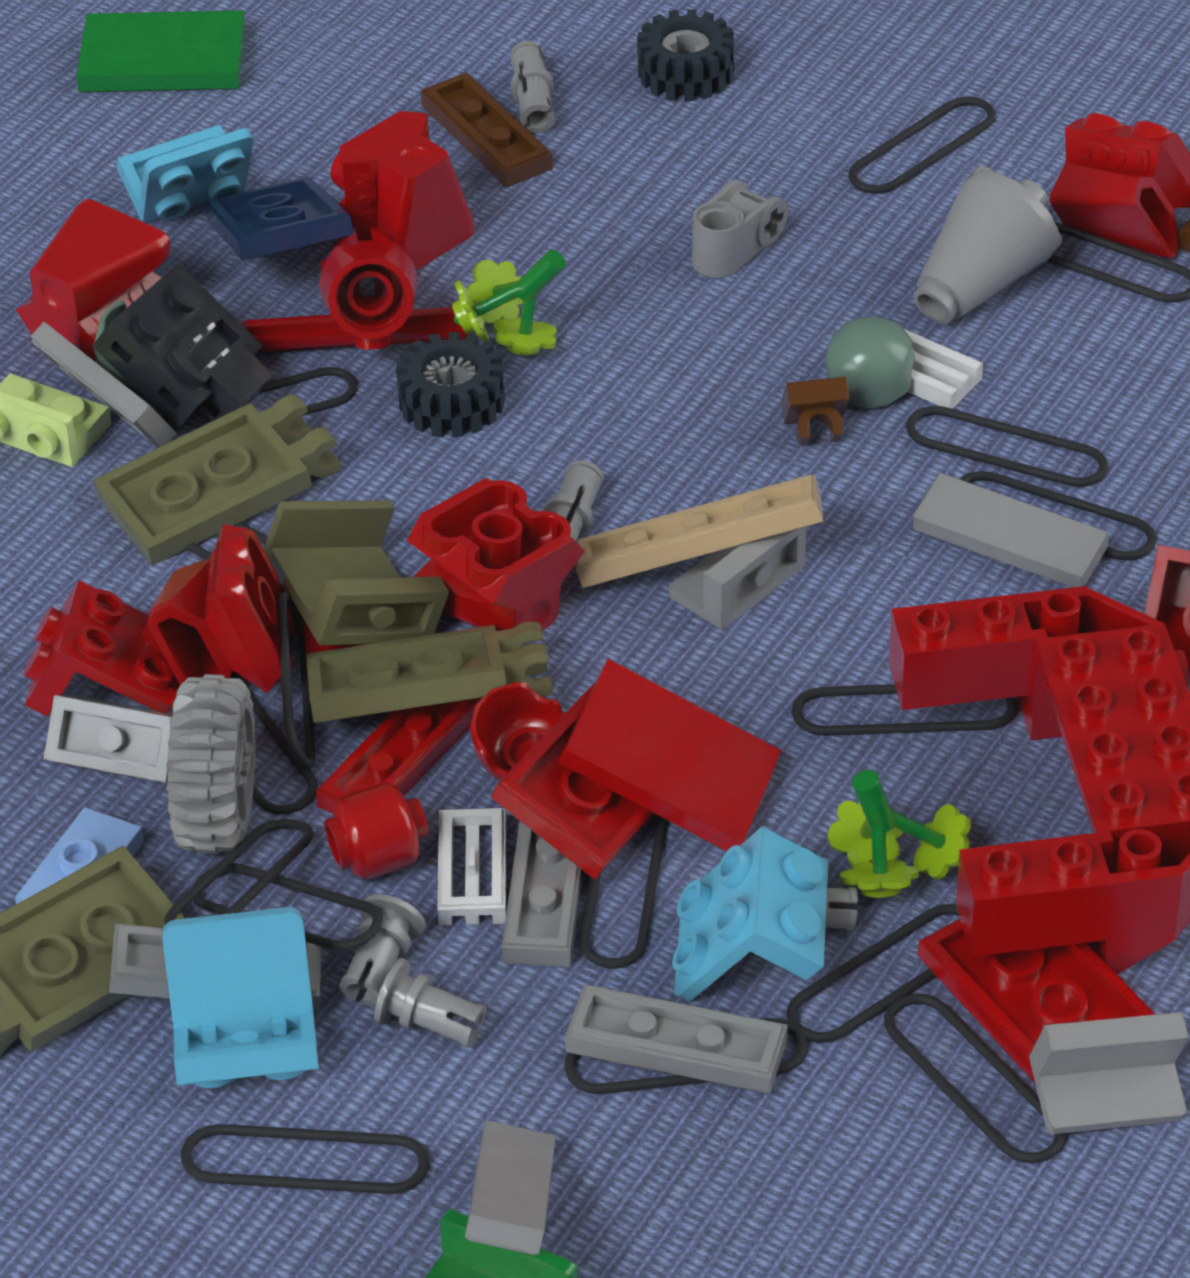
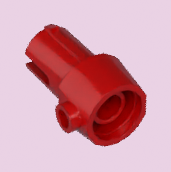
(395, 287)

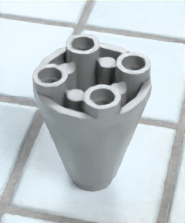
(987, 243)

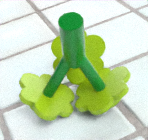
(498, 296)
(870, 834)

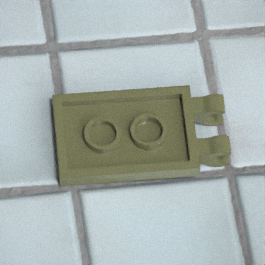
(216, 476)
(424, 670)
(61, 947)

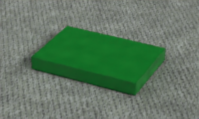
(161, 51)

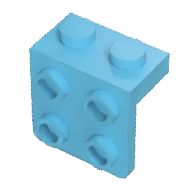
(186, 172)
(756, 900)
(240, 997)

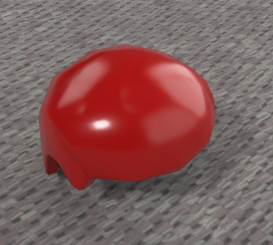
(509, 725)

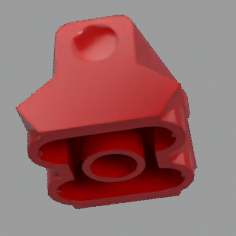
(1124, 183)
(403, 188)
(88, 268)
(496, 555)
(223, 614)

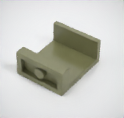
(342, 577)

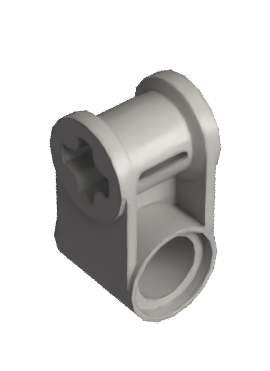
(734, 229)

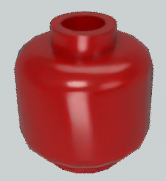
(375, 831)

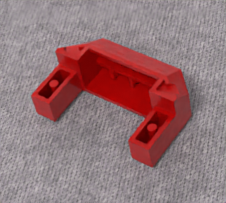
(1123, 709)

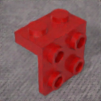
(104, 642)

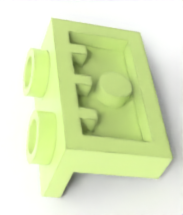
(49, 420)

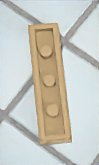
(699, 530)

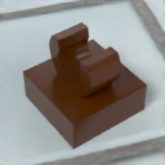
(816, 401)

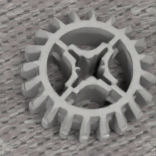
(211, 764)

